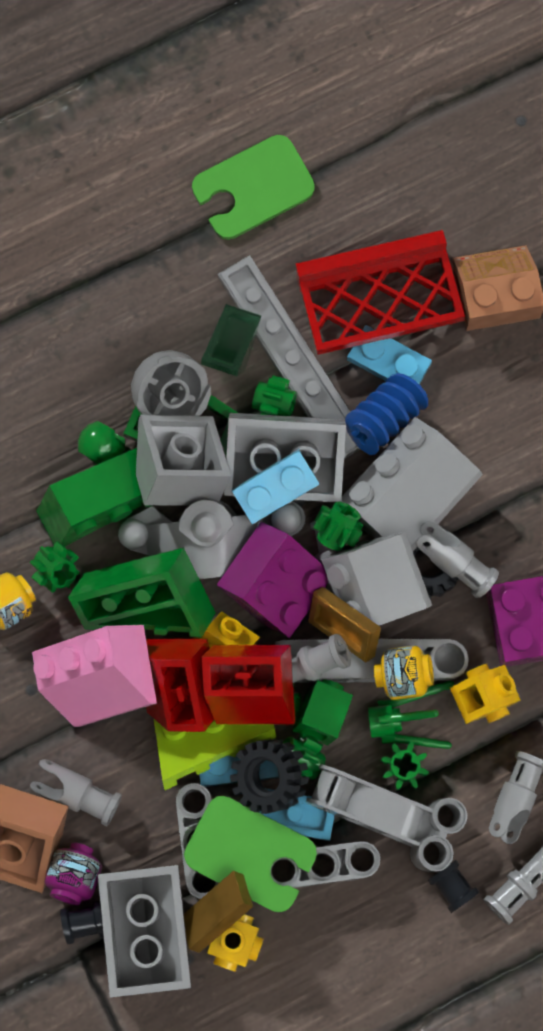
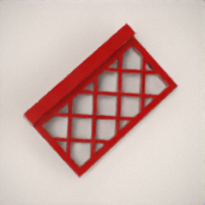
(373, 262)

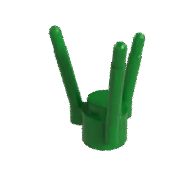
(387, 720)

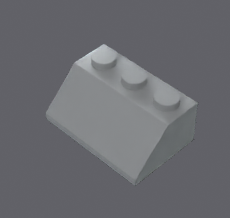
(263, 440)
(411, 483)
(144, 931)

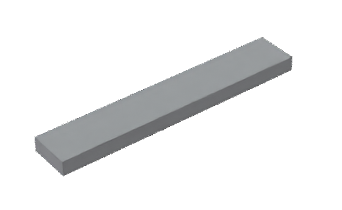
(285, 345)

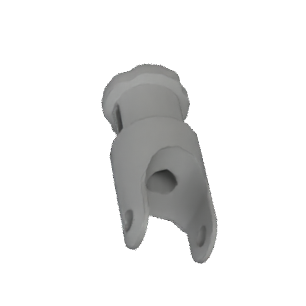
(456, 559)
(78, 793)
(516, 798)

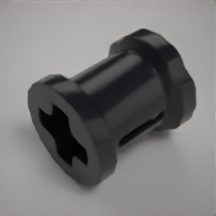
(453, 886)
(82, 922)

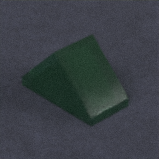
(232, 341)

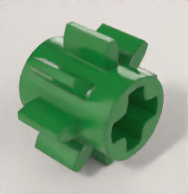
(274, 397)
(338, 526)
(55, 567)
(311, 754)
(414, 762)

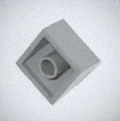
(180, 460)
(378, 578)

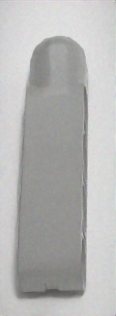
(447, 657)

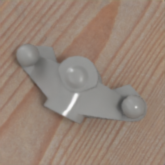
(206, 530)

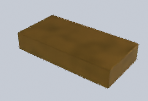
(337, 617)
(217, 911)

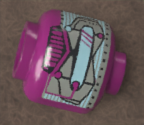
(73, 874)

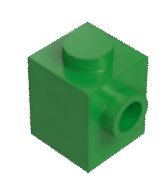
(323, 711)

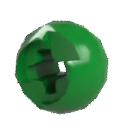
(100, 443)

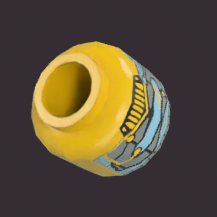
(15, 600)
(404, 672)

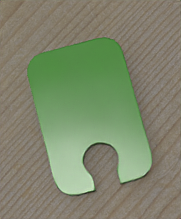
(261, 181)
(248, 843)

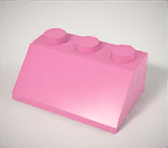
(96, 674)

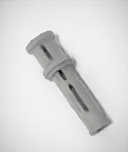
(314, 661)
(517, 889)

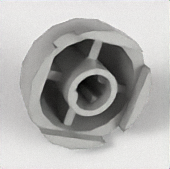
(170, 385)

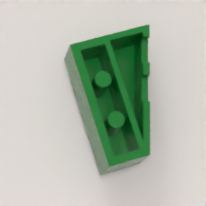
(91, 499)
(149, 592)

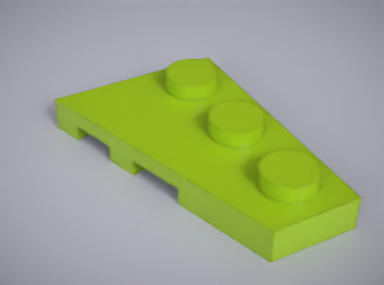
(194, 751)

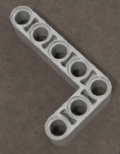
(339, 853)

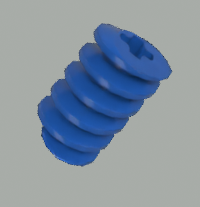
(385, 412)

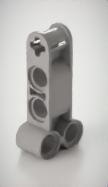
(389, 814)

